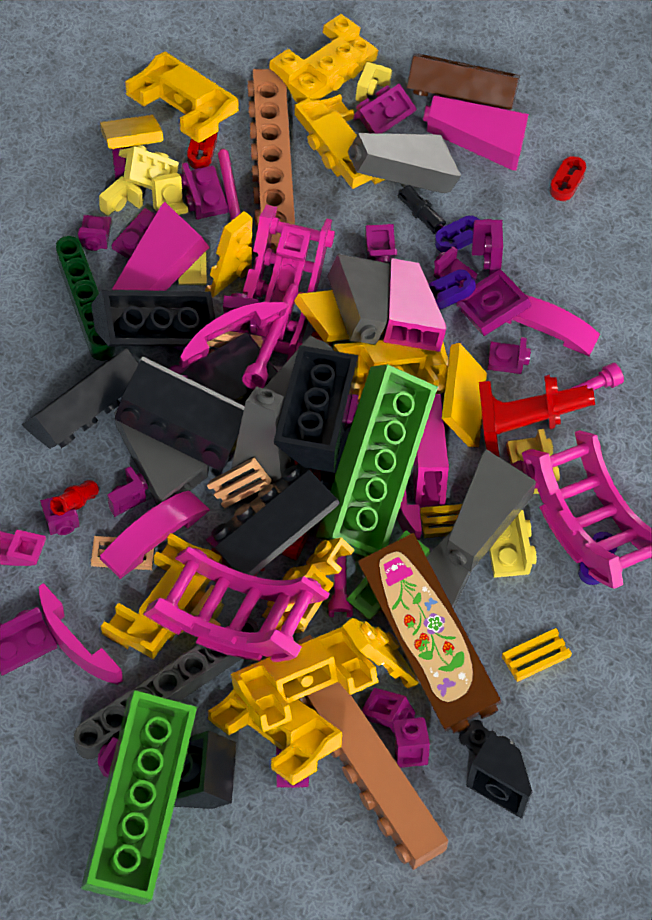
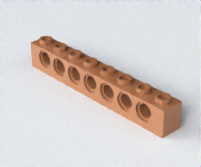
(271, 147)

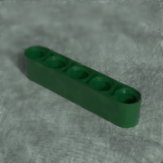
(81, 287)

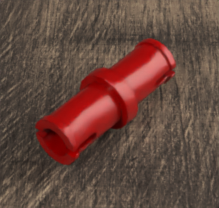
(74, 497)

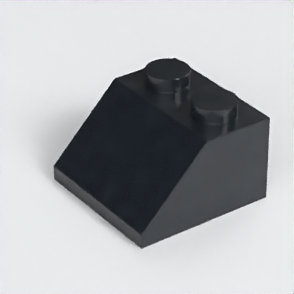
(207, 772)
(501, 775)

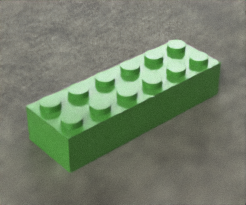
(378, 459)
(139, 798)

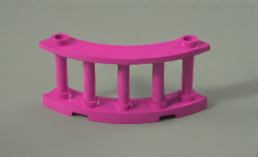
(256, 286)
(569, 530)
(231, 639)

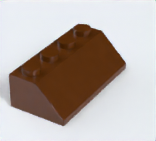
(462, 81)

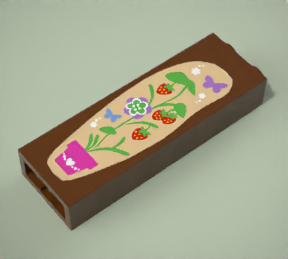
(430, 634)

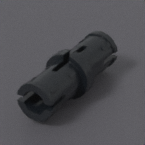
(421, 209)

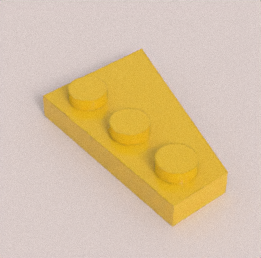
(234, 253)
(381, 649)

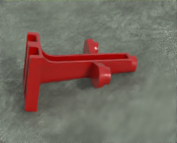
(507, 416)

